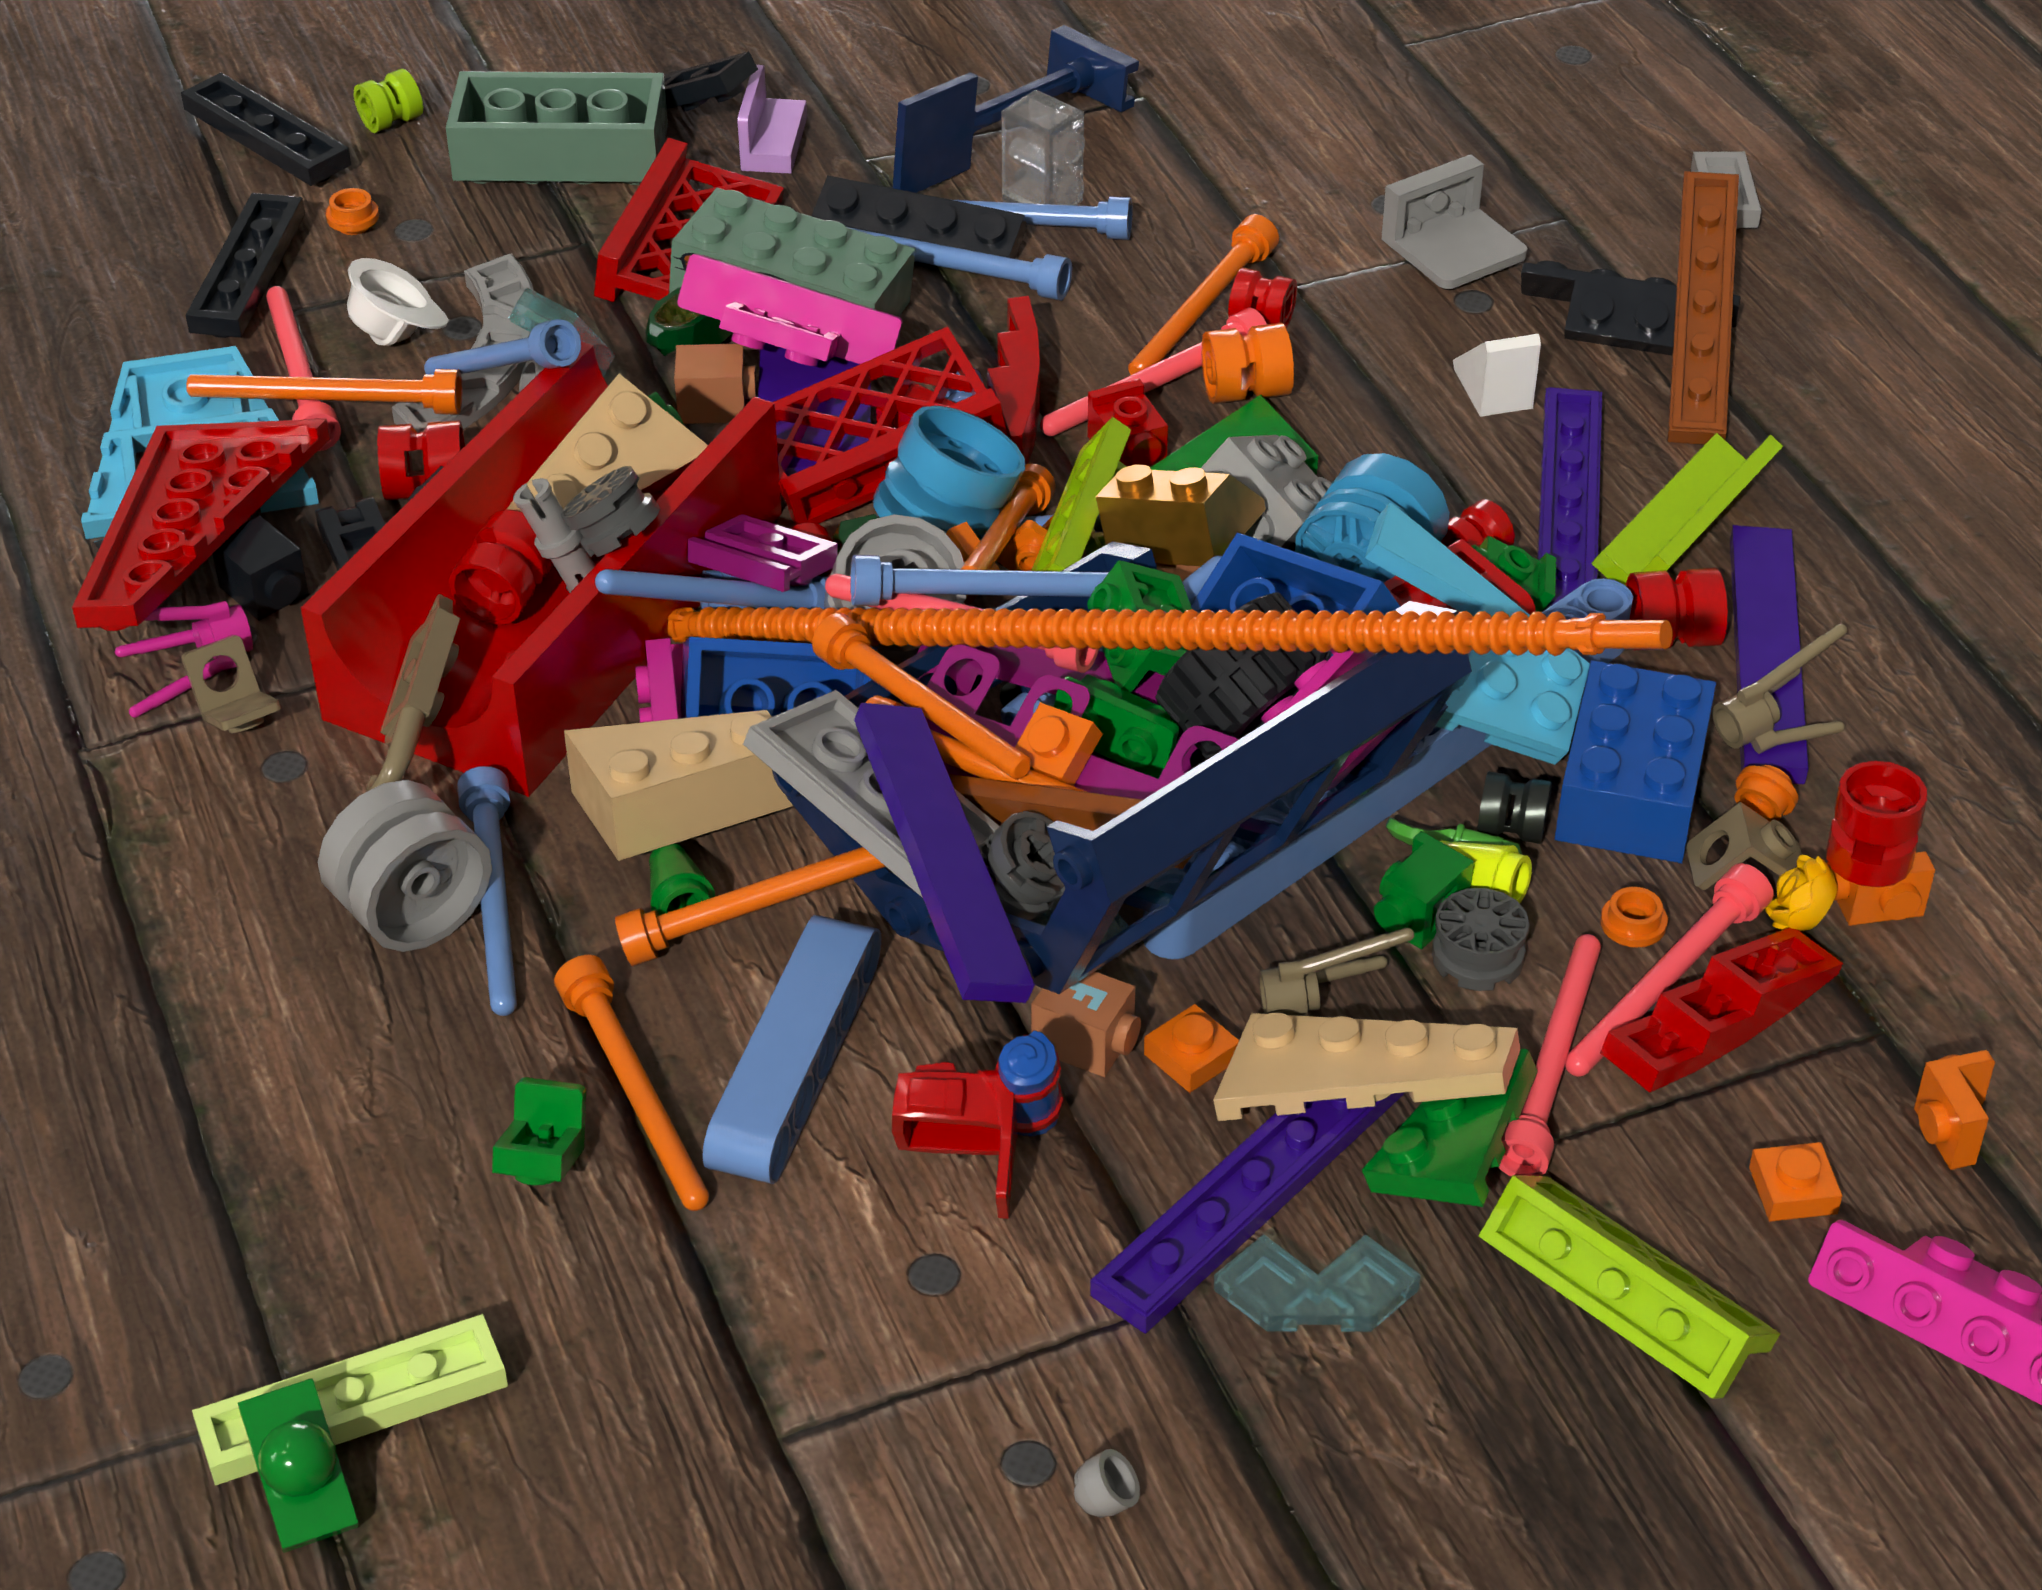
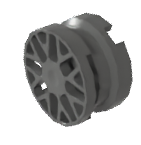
(610, 511)
(1023, 865)
(1480, 938)

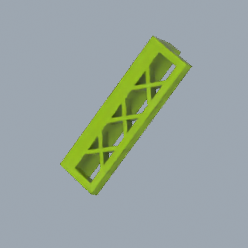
(1683, 509)
(1077, 510)
(1625, 1283)

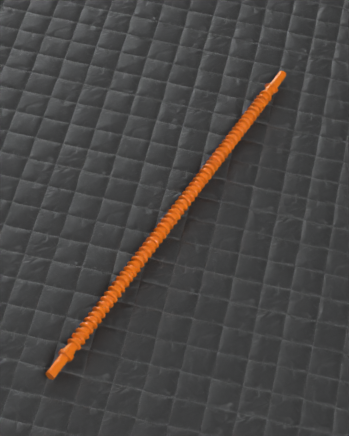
(1190, 629)

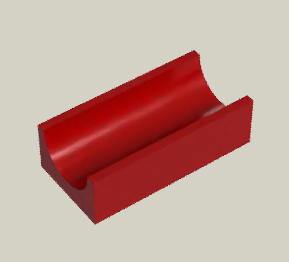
(566, 650)

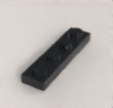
(266, 129)
(920, 217)
(245, 265)

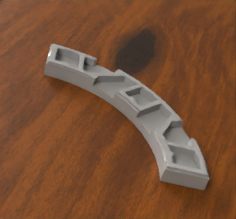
(497, 289)

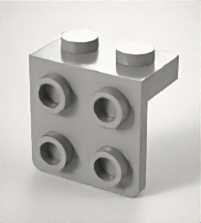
(1442, 231)
(1276, 472)

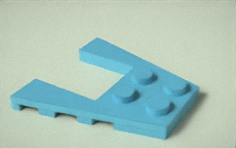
(155, 394)
(1516, 700)

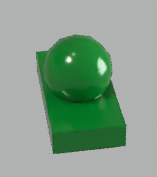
(298, 1465)

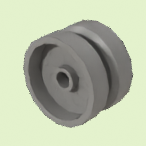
(908, 545)
(404, 865)

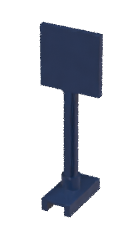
(940, 123)

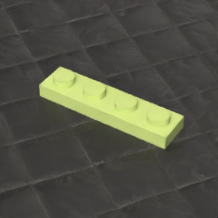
(369, 1391)

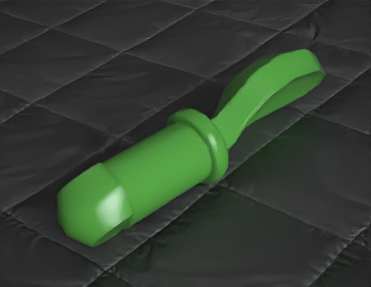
(1461, 834)

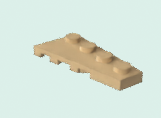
(1326, 1058)

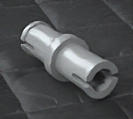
(552, 533)

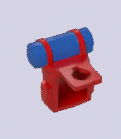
(983, 1109)

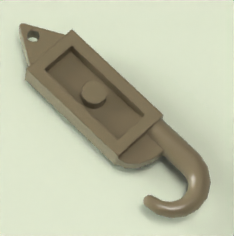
(416, 692)

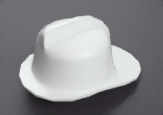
(389, 302)

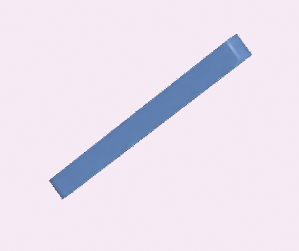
(1435, 758)

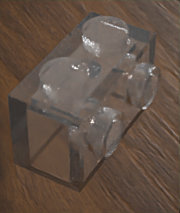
(1042, 151)

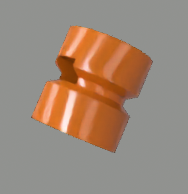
(1247, 363)

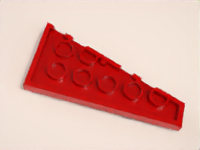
(183, 505)

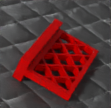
(651, 219)
(851, 477)

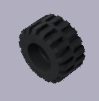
(1231, 687)

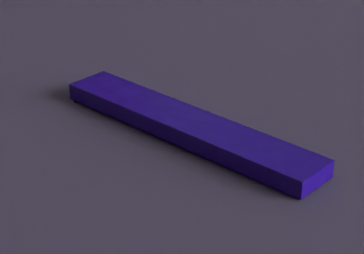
(1570, 486)
(1768, 634)
(943, 855)
(1227, 1208)

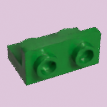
(1135, 589)
(1132, 727)

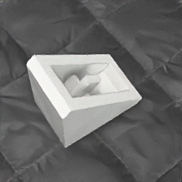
(1500, 374)

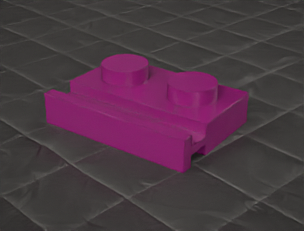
(763, 553)

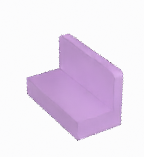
(769, 128)

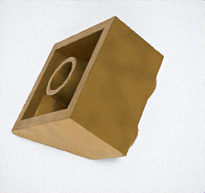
(1177, 513)

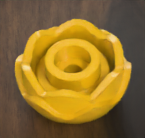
(1803, 895)

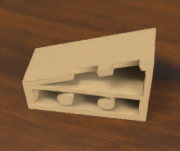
(618, 432)
(669, 779)

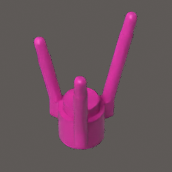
(216, 623)

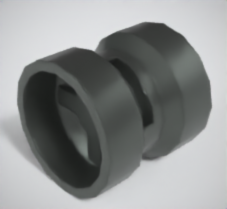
(1528, 812)

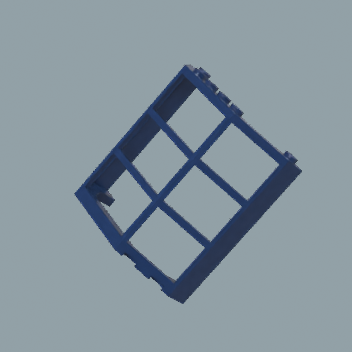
(1193, 811)

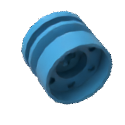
(950, 471)
(1347, 513)

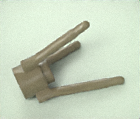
(1754, 711)
(1294, 984)

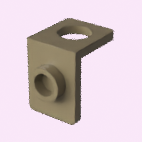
(239, 705)
(1748, 836)

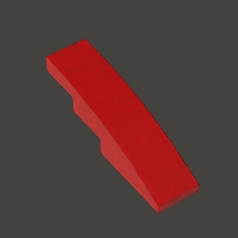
(1018, 375)
(1727, 1007)

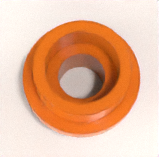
(351, 211)
(1766, 791)
(1634, 917)

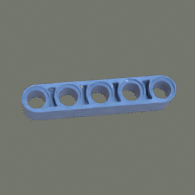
(792, 1050)

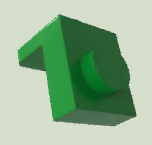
(544, 1133)

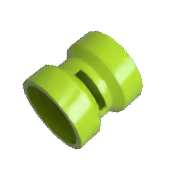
(388, 100)

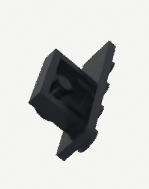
(1610, 307)

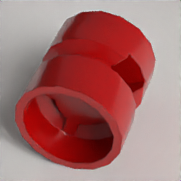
(395, 442)
(499, 569)
(1691, 603)
(1876, 823)

